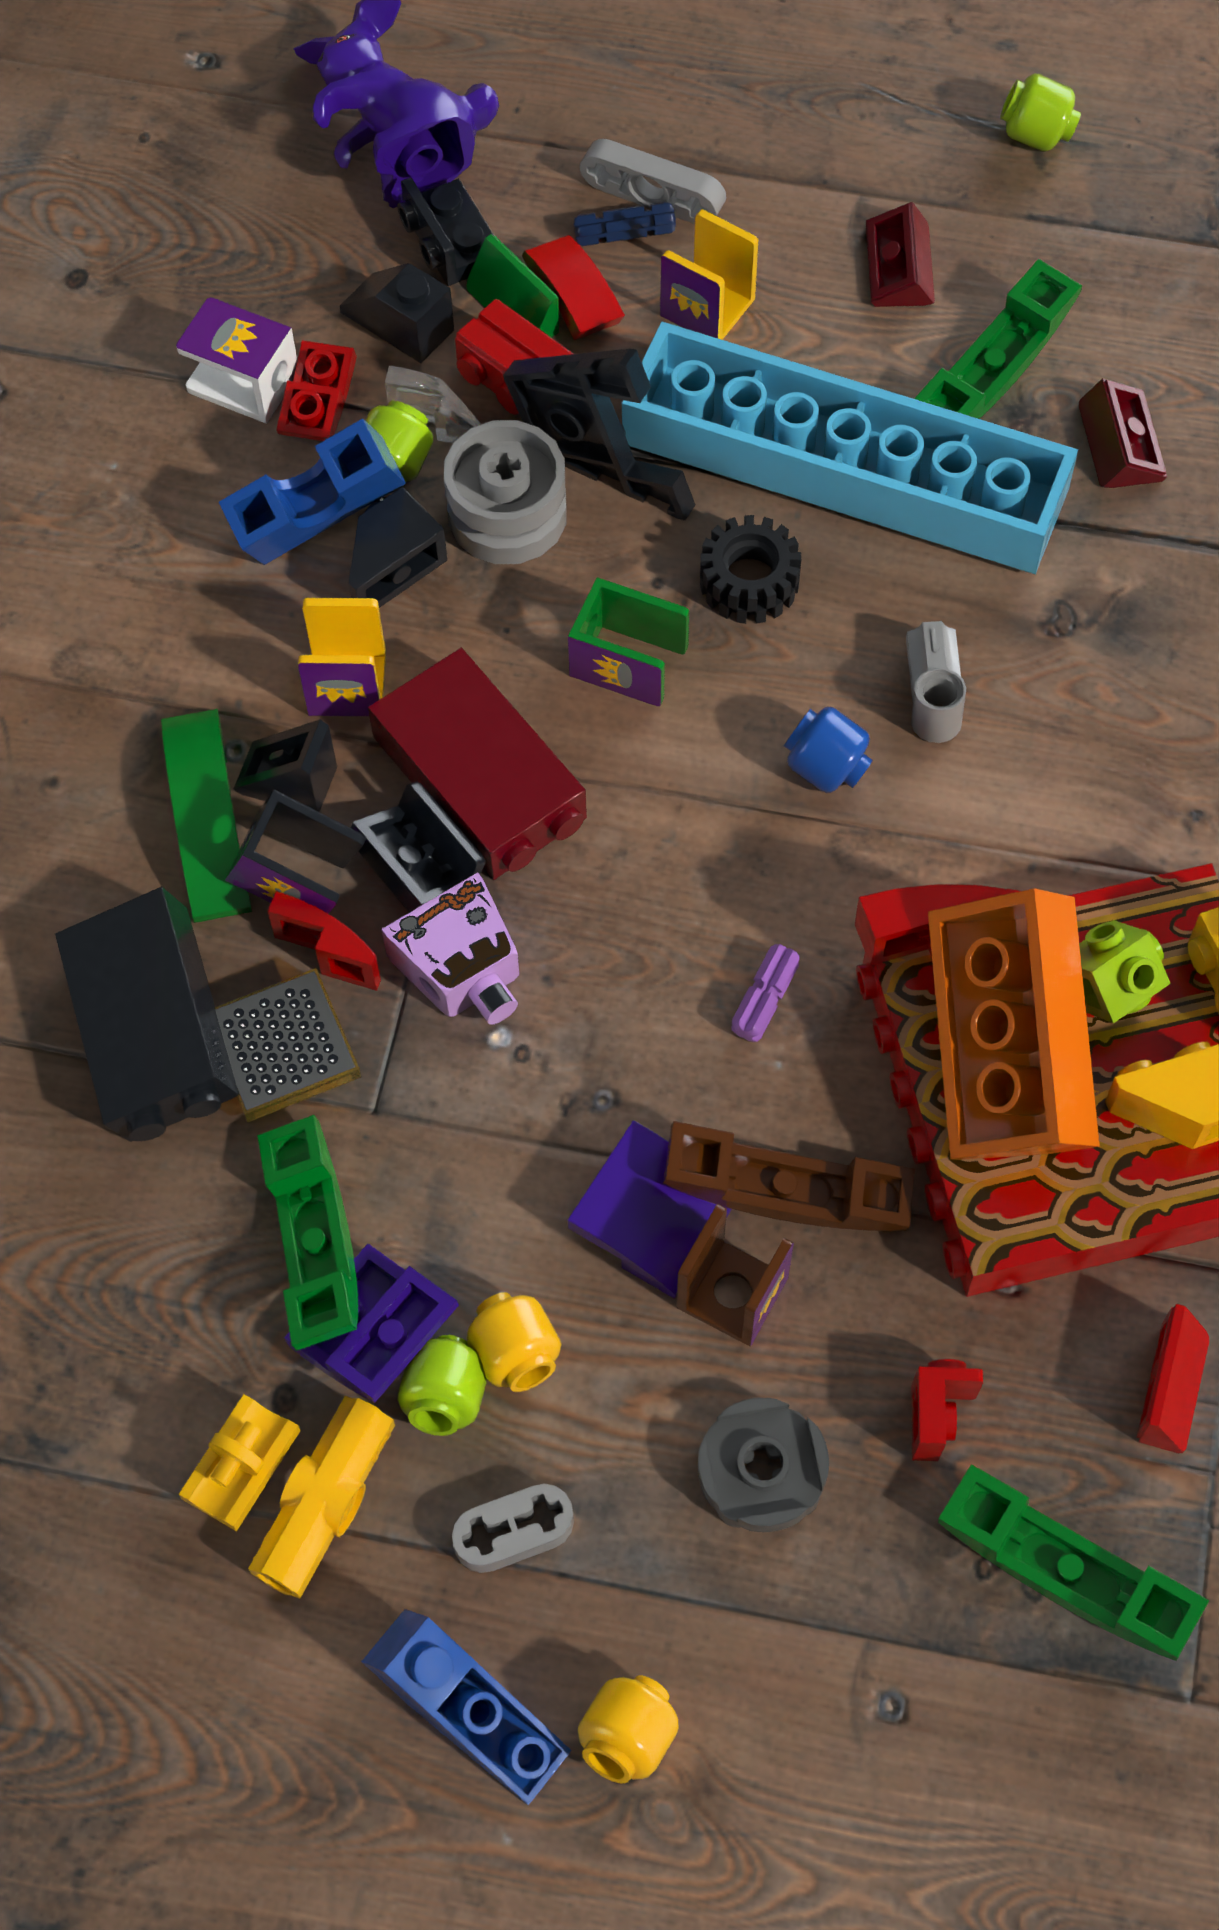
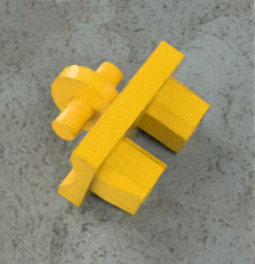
(239, 1462)

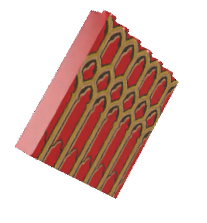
(1077, 1207)

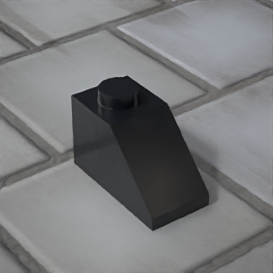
(403, 309)
(394, 547)

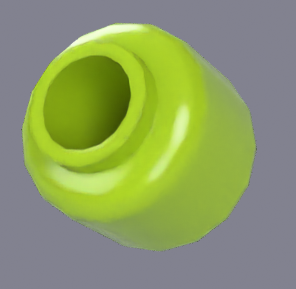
(1040, 112)
(404, 434)
(442, 1386)

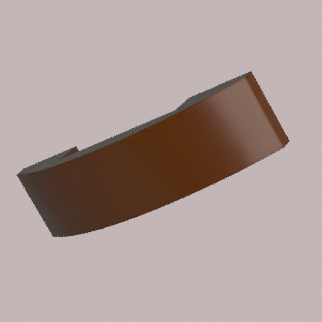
(787, 1185)

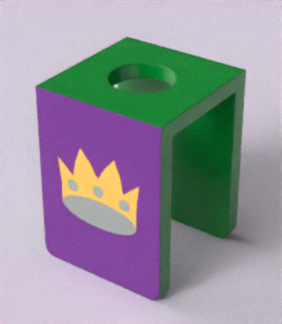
(637, 617)

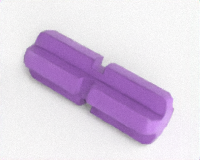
(761, 998)

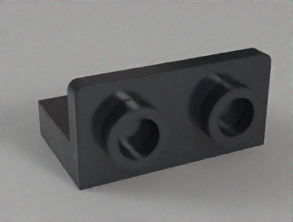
(447, 227)

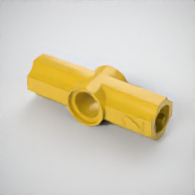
(322, 1496)

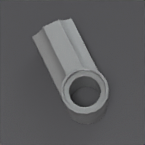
(935, 681)

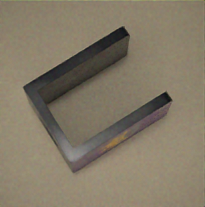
(304, 829)

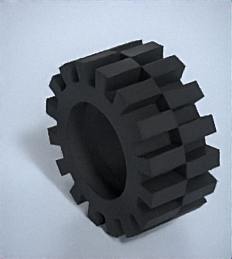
(756, 543)

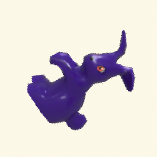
(414, 123)

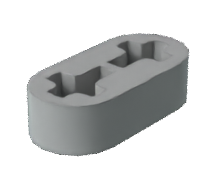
(518, 1543)

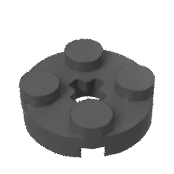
(785, 1436)

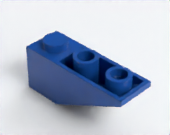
(466, 1704)

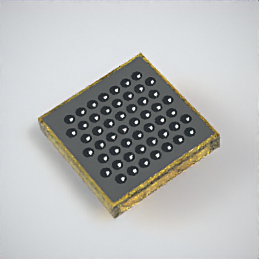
(285, 1045)

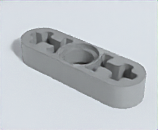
(621, 170)

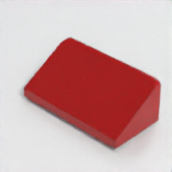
(1174, 1381)

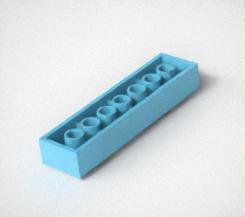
(850, 447)

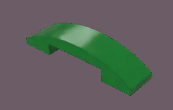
(1007, 345)
(203, 813)
(313, 1233)
(1071, 1569)

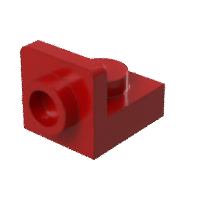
(933, 1417)

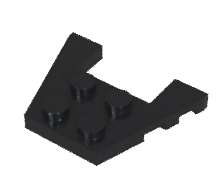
(573, 406)

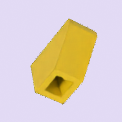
(1172, 1096)

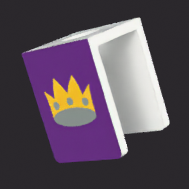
(240, 359)

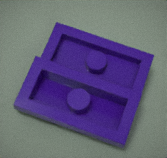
(638, 1215)
(395, 1321)

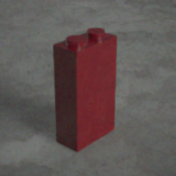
(479, 762)

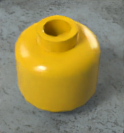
(514, 1341)
(628, 1728)

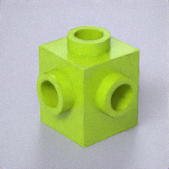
(1120, 970)

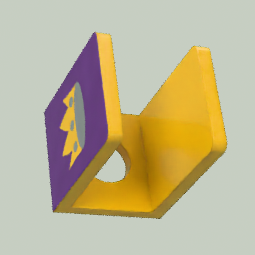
(718, 285)
(346, 656)

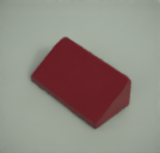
(900, 258)
(1121, 435)

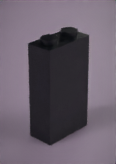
(146, 1016)

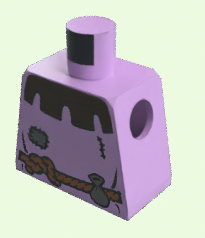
(457, 951)

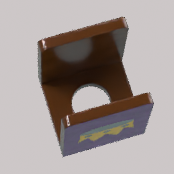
(713, 1260)

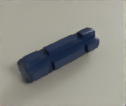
(624, 224)

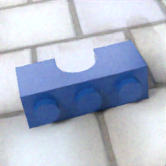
(281, 514)

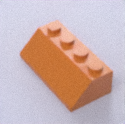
(1013, 1026)

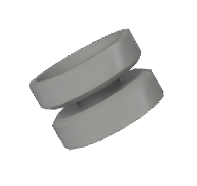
(505, 491)

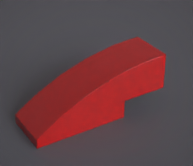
(897, 919)

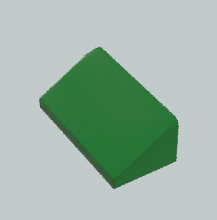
(506, 278)

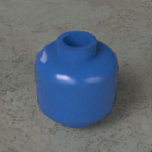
(828, 749)

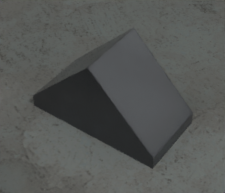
(291, 762)

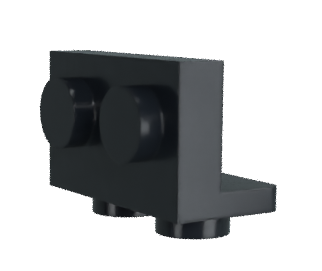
(417, 848)

